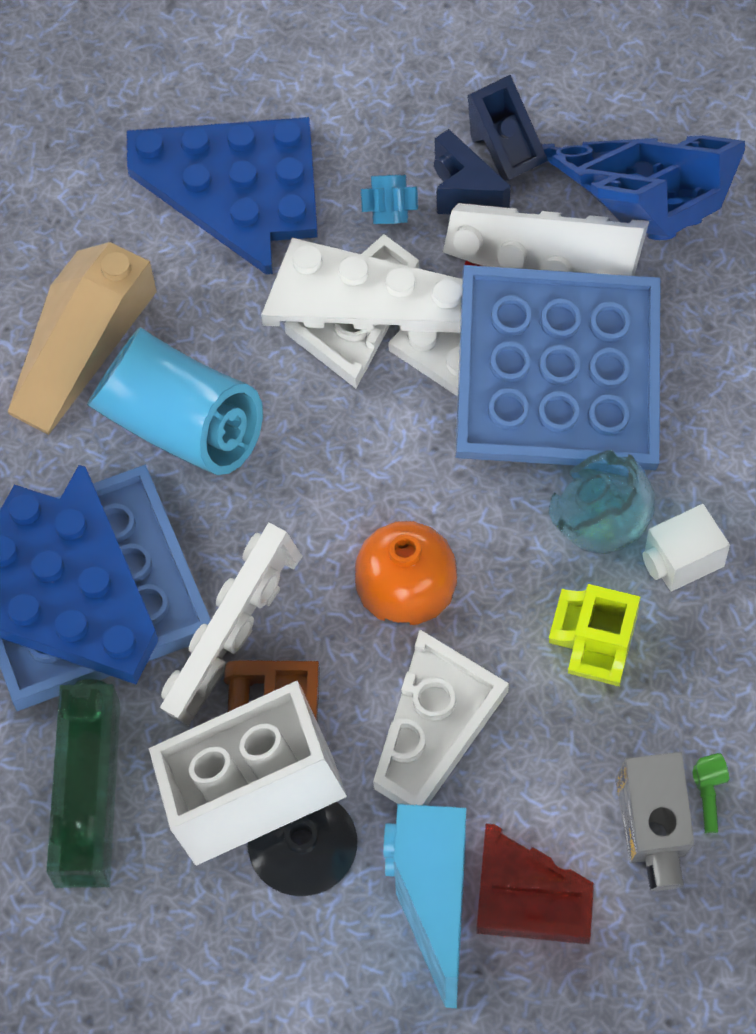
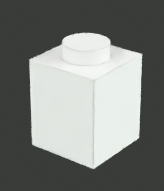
(685, 548)

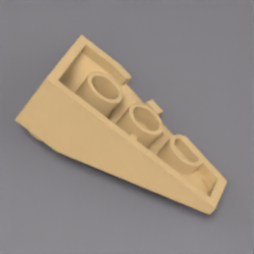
(78, 329)

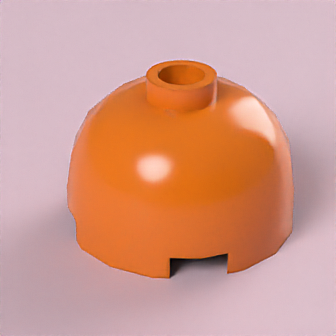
(405, 573)

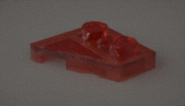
(530, 895)

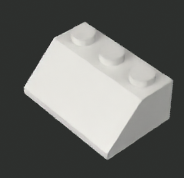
(245, 773)

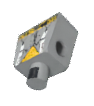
(656, 792)

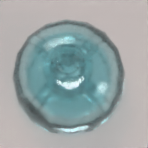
(604, 504)

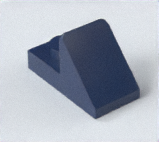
(505, 126)
(465, 177)

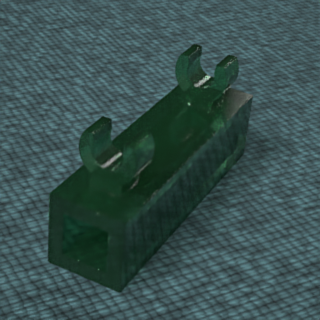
(84, 785)

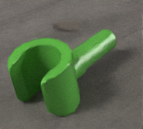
(708, 773)

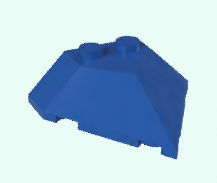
(654, 179)

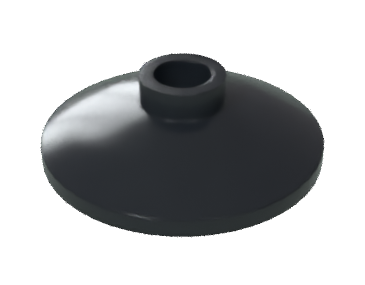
(308, 866)

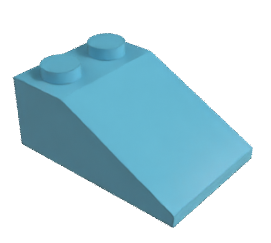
(428, 866)

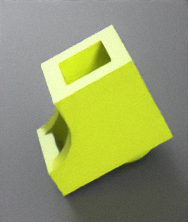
(598, 629)

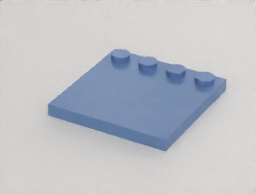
(558, 366)
(159, 575)

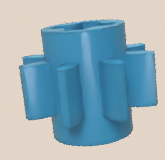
(389, 199)

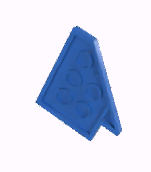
(233, 180)
(70, 583)

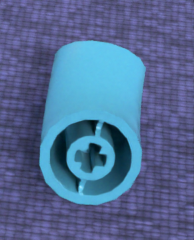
(180, 405)

